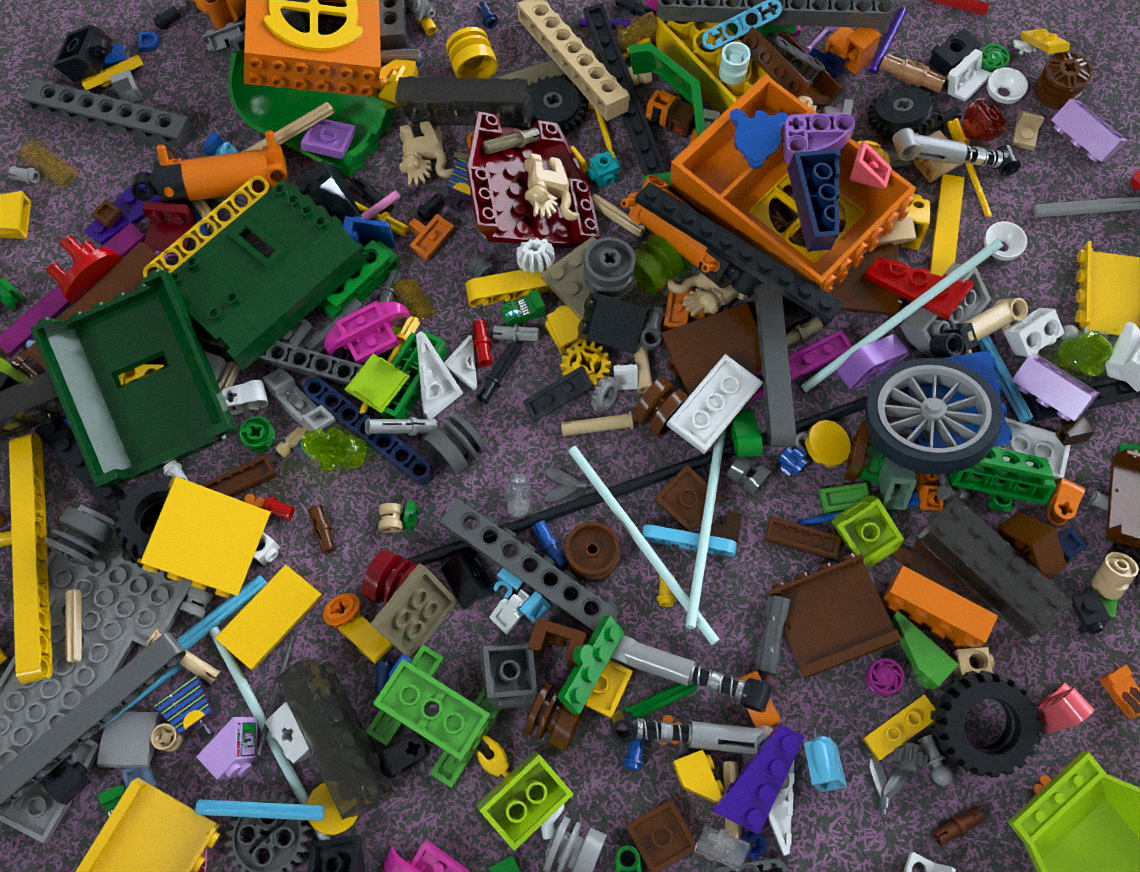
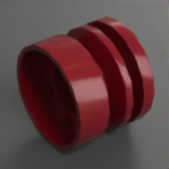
(385, 576)

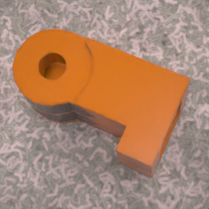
(1123, 691)

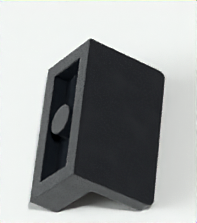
(467, 578)

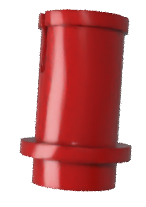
(278, 508)

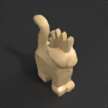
(419, 152)
(547, 186)
(707, 296)

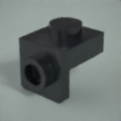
(1090, 613)

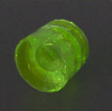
(656, 264)

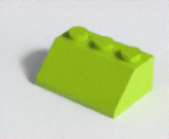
(524, 800)

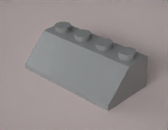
(924, 324)

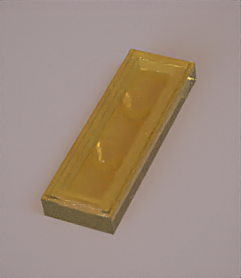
(48, 163)

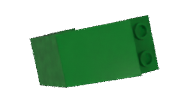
(648, 58)

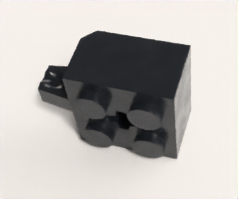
(83, 53)

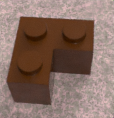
(1035, 542)

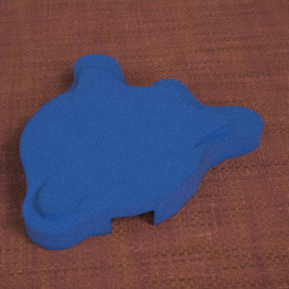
(758, 135)

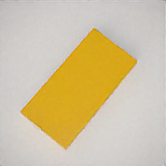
(268, 617)

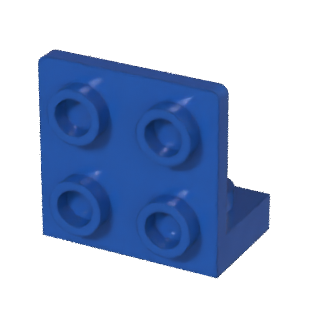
(368, 230)

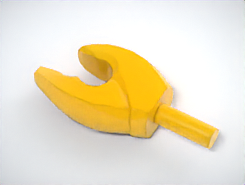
(499, 762)

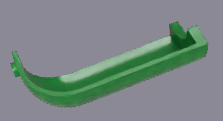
(275, 107)

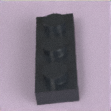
(558, 393)

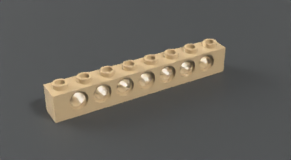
(574, 58)

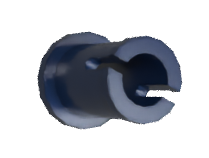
(487, 15)
(382, 675)

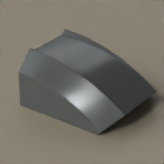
(508, 675)

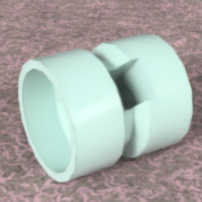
(734, 63)

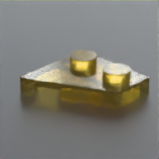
(639, 28)

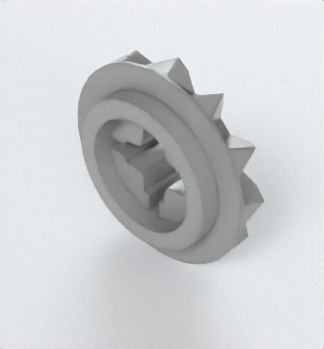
(604, 394)

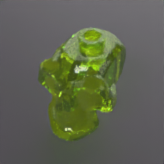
(1085, 353)
(334, 449)

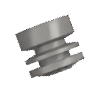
(572, 850)

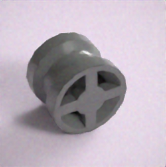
(480, 267)

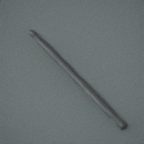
(274, 697)

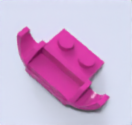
(366, 330)
(427, 859)

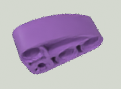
(802, 135)
(872, 359)

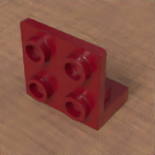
(167, 224)

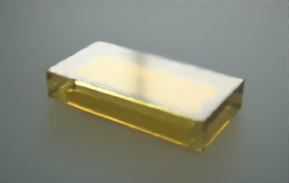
(415, 299)

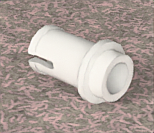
(174, 469)

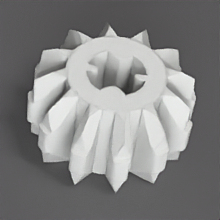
(535, 255)

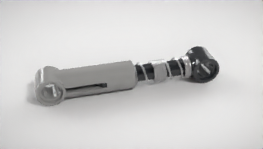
(949, 151)
(751, 693)
(696, 734)

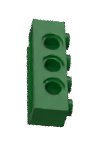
(364, 281)
(408, 362)
(1036, 479)

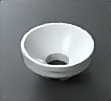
(1009, 79)
(1011, 235)

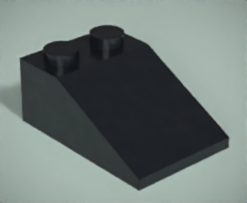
(330, 190)
(337, 855)

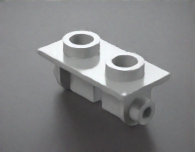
(421, 8)
(218, 37)

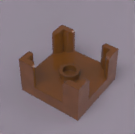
(559, 636)

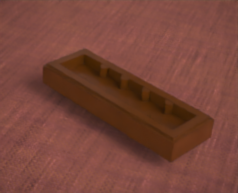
(243, 477)
(802, 538)

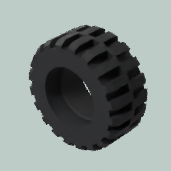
(136, 512)
(1020, 728)

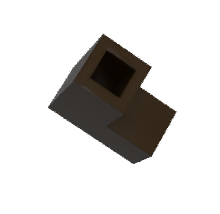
(1074, 431)
(731, 529)

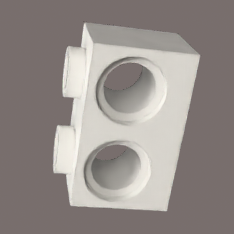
(1034, 332)

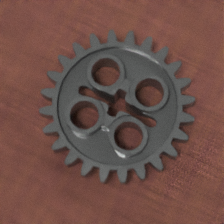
(281, 855)

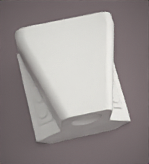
(1126, 357)

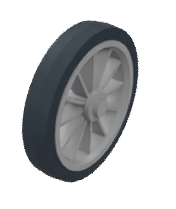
(933, 415)

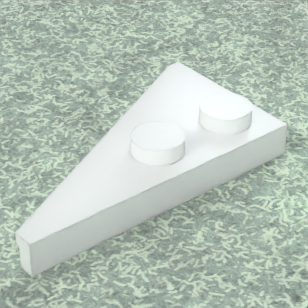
(436, 381)
(781, 813)

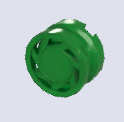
(994, 58)
(10, 299)
(257, 433)

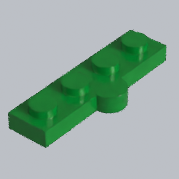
(591, 663)

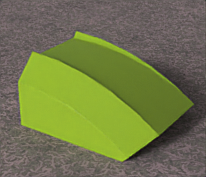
(868, 530)

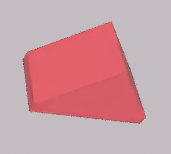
(870, 167)

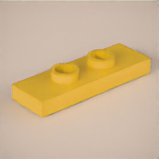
(1045, 41)
(103, 77)
(900, 728)

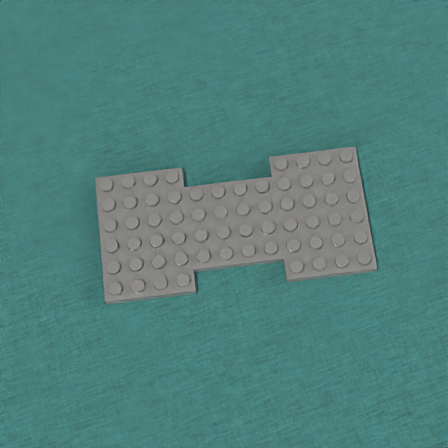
(118, 610)

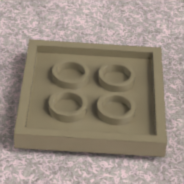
(568, 280)
(414, 611)

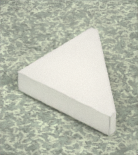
(462, 363)

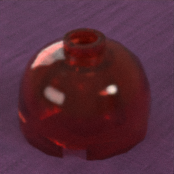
(983, 121)

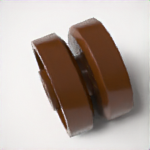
(658, 406)
(591, 537)

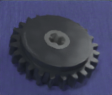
(558, 103)
(903, 109)

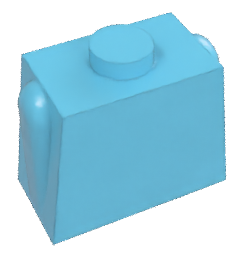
(825, 764)

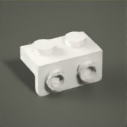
(967, 76)

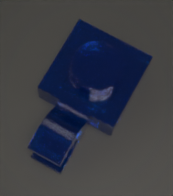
(832, 63)

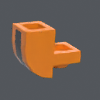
(660, 107)

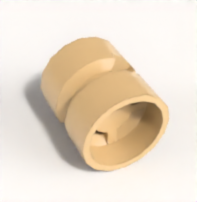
(1114, 575)

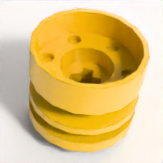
(471, 54)

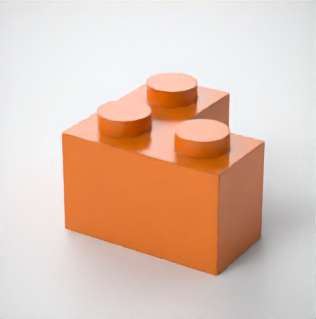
(854, 46)

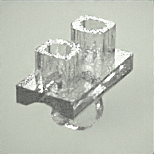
(518, 496)
(722, 848)

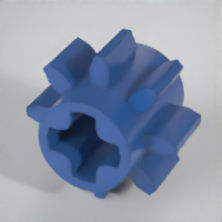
(793, 461)

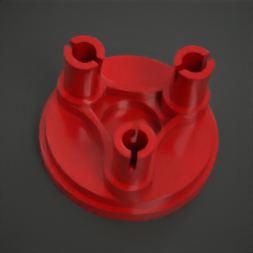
(88, 268)

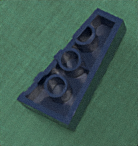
(816, 195)

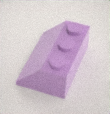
(1088, 131)
(1054, 387)

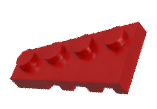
(913, 283)

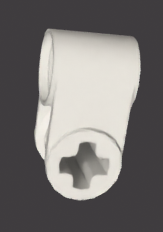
(246, 397)

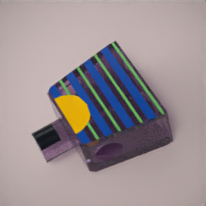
(459, 187)
(189, 709)

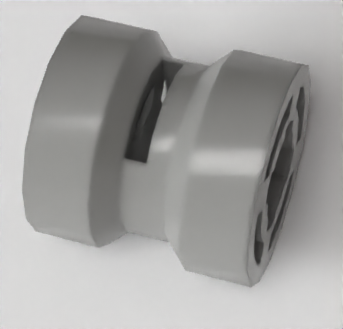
(198, 596)

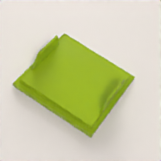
(377, 383)

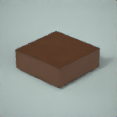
(107, 214)

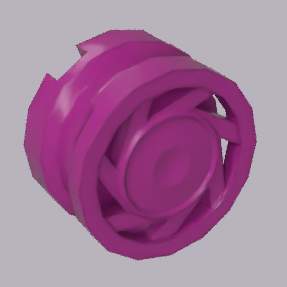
(884, 677)

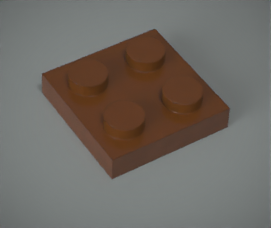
(858, 457)
(685, 498)
(661, 837)

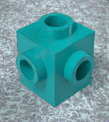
(604, 169)

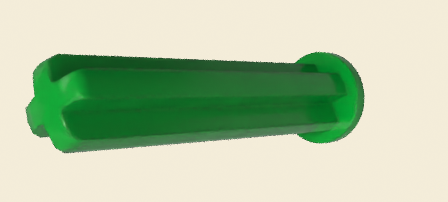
(661, 700)

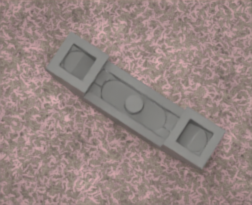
(296, 402)

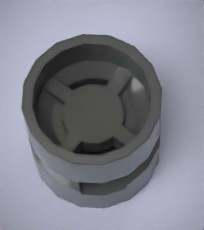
(742, 468)

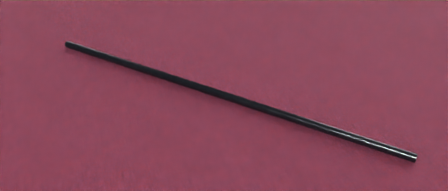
(630, 485)

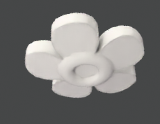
(1024, 46)

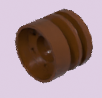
(1063, 79)
(552, 716)

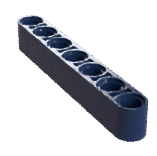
(357, 426)

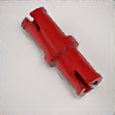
(482, 343)

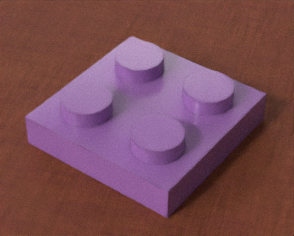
(329, 138)

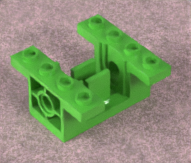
(454, 729)

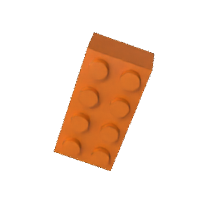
(938, 609)

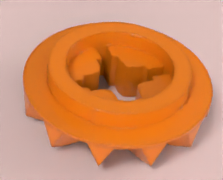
(333, 610)

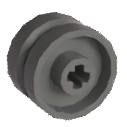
(609, 266)

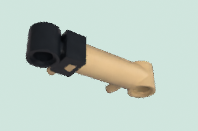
(964, 336)

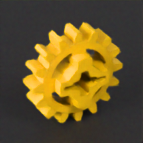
(591, 357)

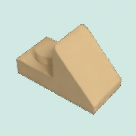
(1027, 129)

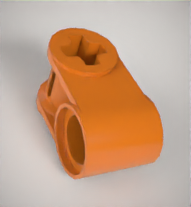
(1064, 502)

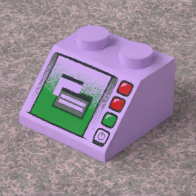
(232, 749)

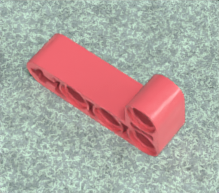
(1063, 709)

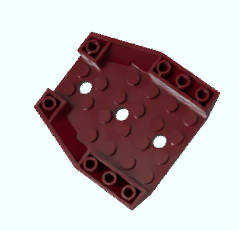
(501, 202)

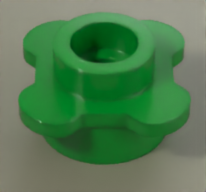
(996, 504)

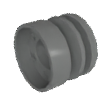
(458, 440)
(79, 537)

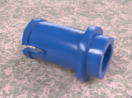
(634, 754)

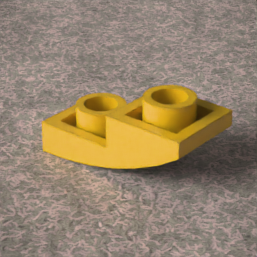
(366, 638)

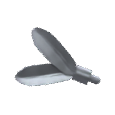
(569, 485)
(885, 788)

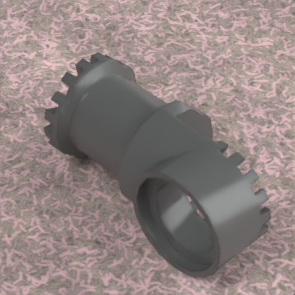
(652, 327)

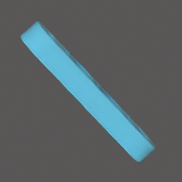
(739, 21)
(688, 540)

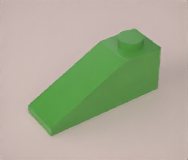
(924, 656)

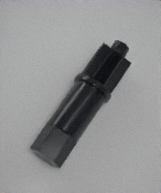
(368, 192)

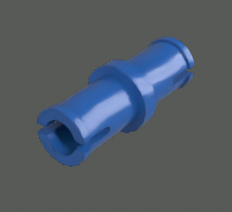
(548, 543)

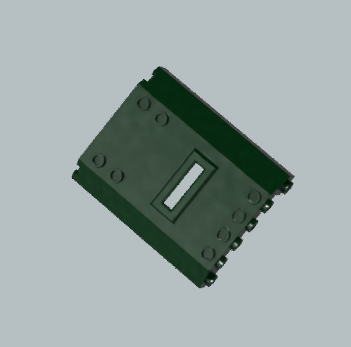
(256, 299)
(147, 420)

